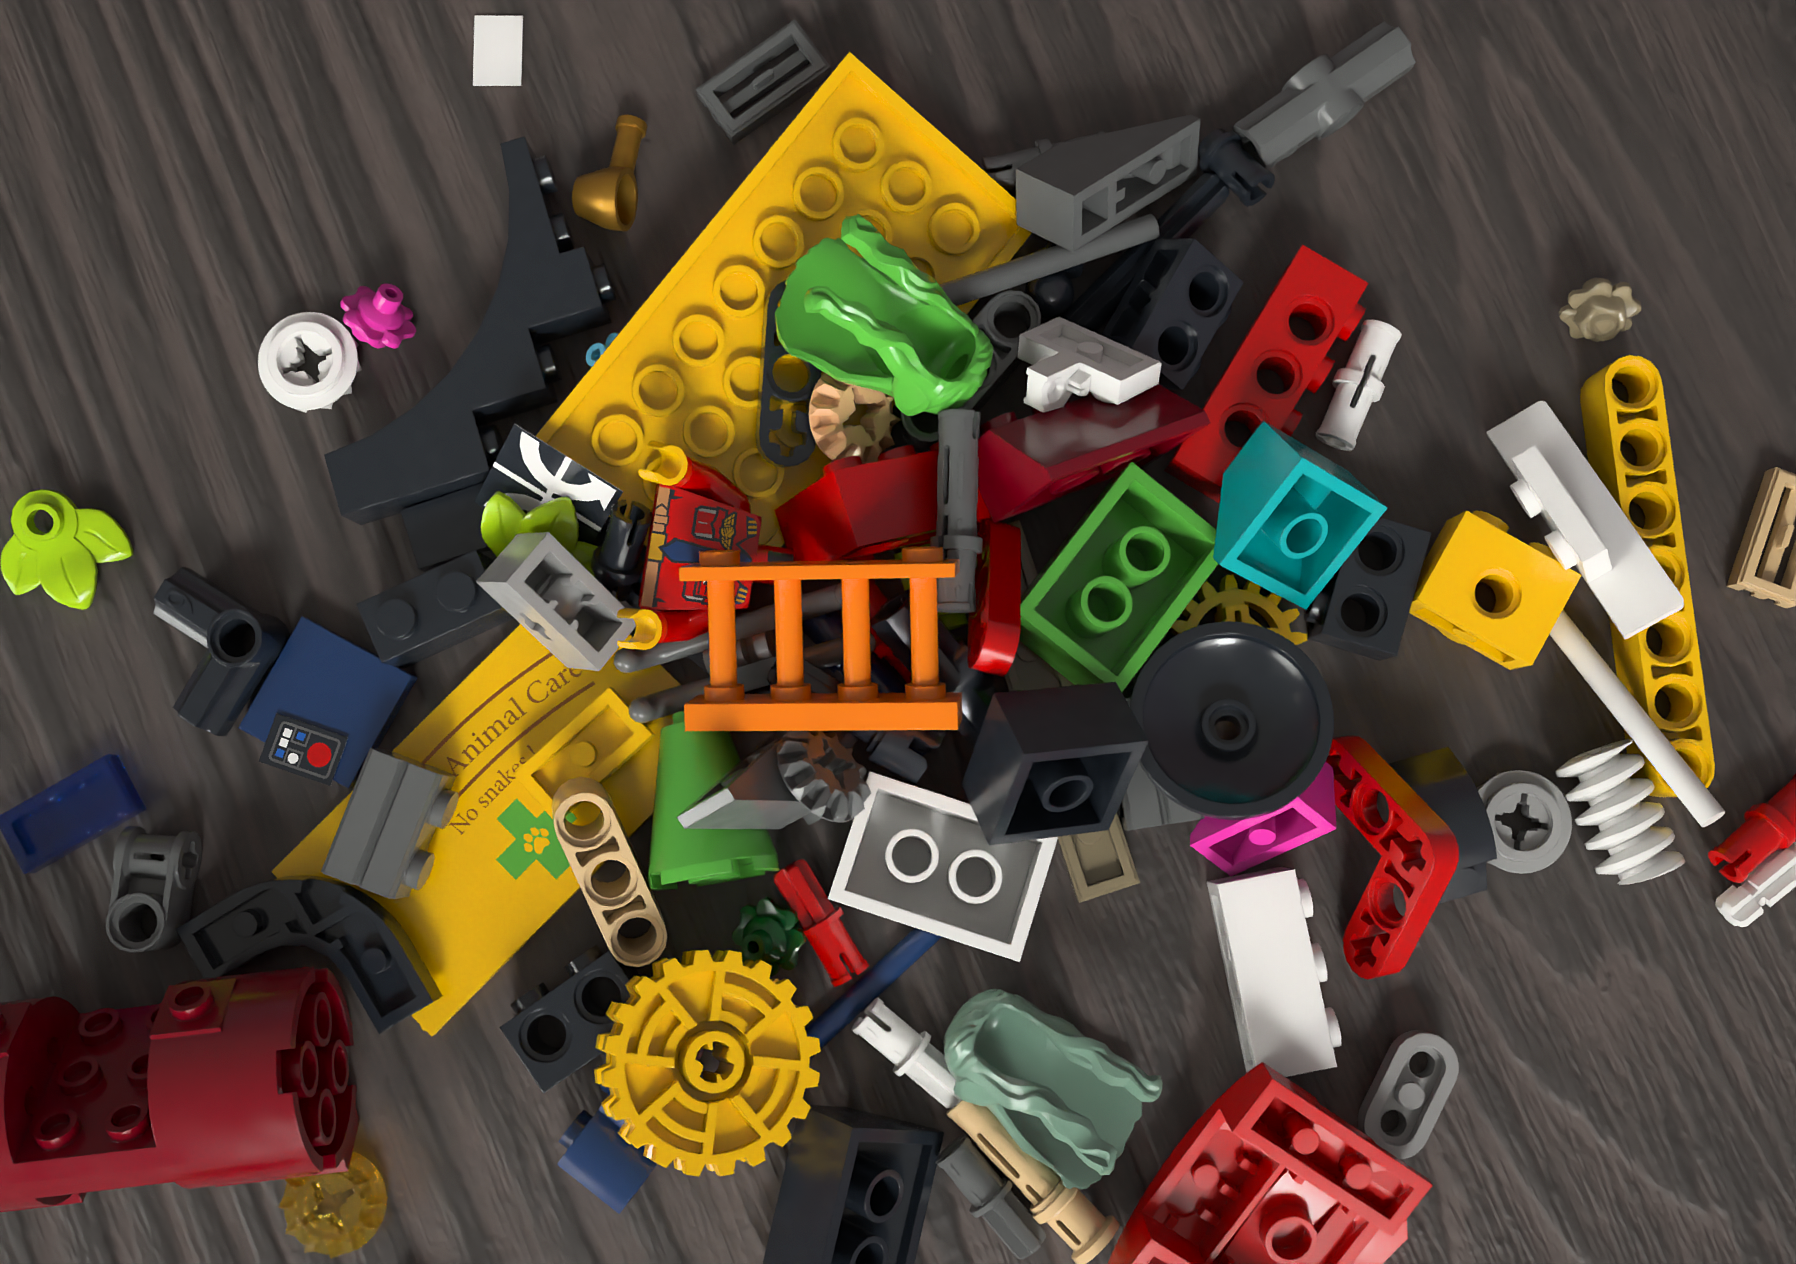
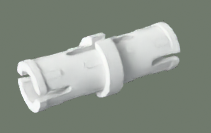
(1371, 349)

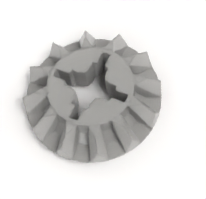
(1540, 802)

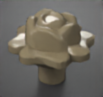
(1600, 310)

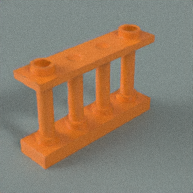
(791, 704)

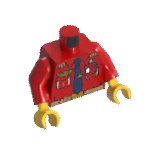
(691, 516)

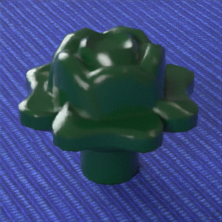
(769, 935)

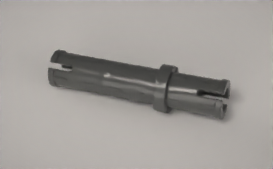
(958, 507)

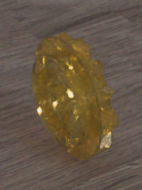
(360, 1214)

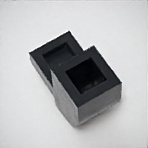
(1455, 799)

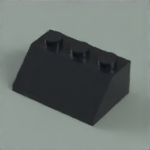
(853, 1189)

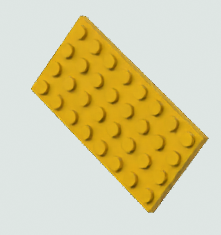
(693, 349)

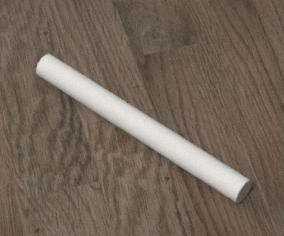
(1636, 722)

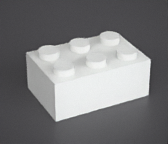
(932, 869)

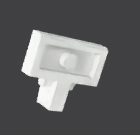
(1080, 361)

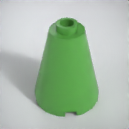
(685, 770)

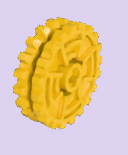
(659, 1082)

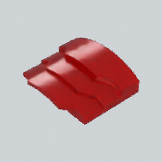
(1272, 1184)

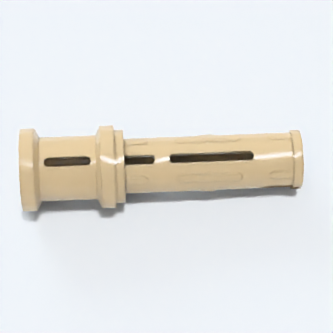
(1062, 1208)

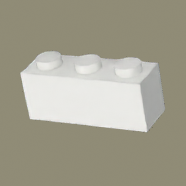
(1274, 971)

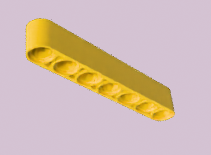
(1654, 489)

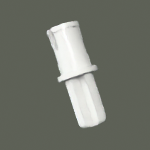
(908, 1051)

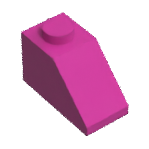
(1248, 842)

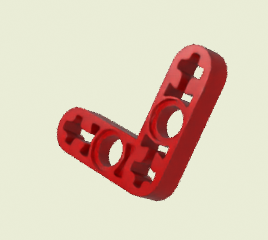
(1415, 851)

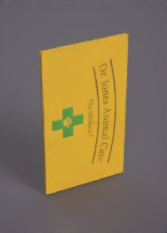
(499, 856)

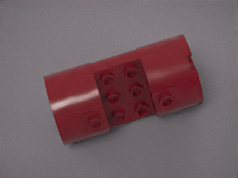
(194, 1091)

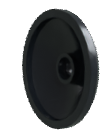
(1242, 678)

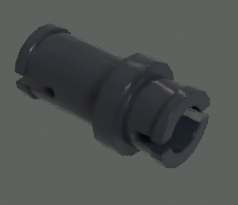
(619, 558)

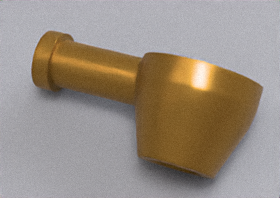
(611, 194)

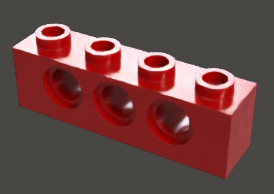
(1308, 290)

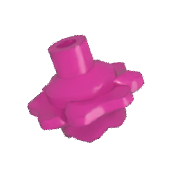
(378, 316)

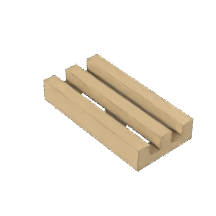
(1755, 537)

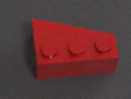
(866, 507)

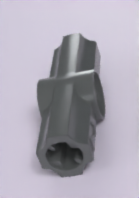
(1325, 95)

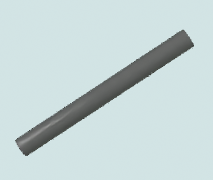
(1049, 261)

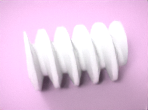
(1620, 815)

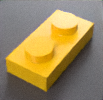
(587, 747)

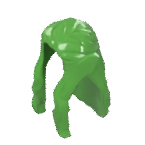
(881, 323)

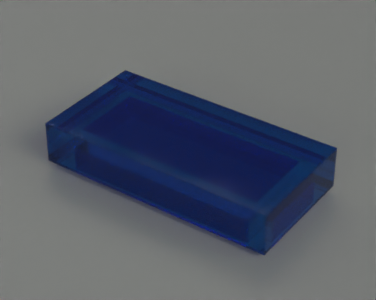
(70, 814)

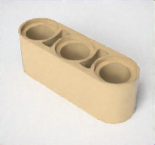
(612, 901)

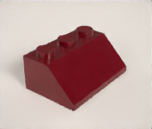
(1077, 447)

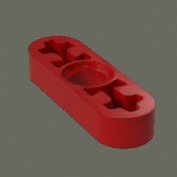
(997, 619)

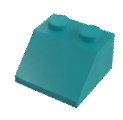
(1290, 516)

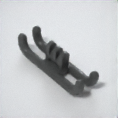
(754, 654)

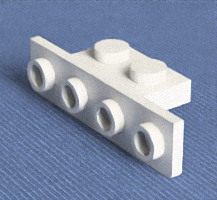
(1584, 520)

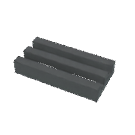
(777, 100)

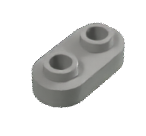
(1414, 1096)

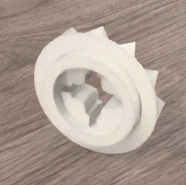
(283, 353)

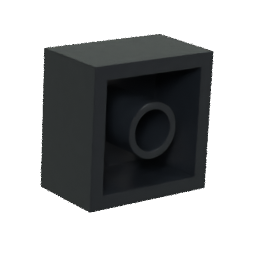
(1053, 762)

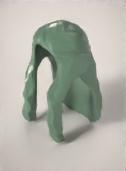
(1047, 1084)

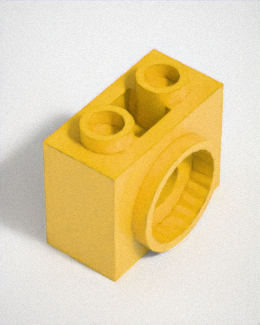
(1524, 577)

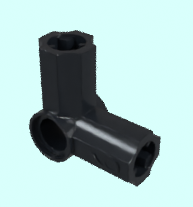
(226, 672)

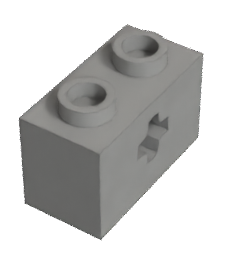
(557, 601)

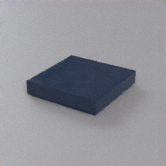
(332, 687)

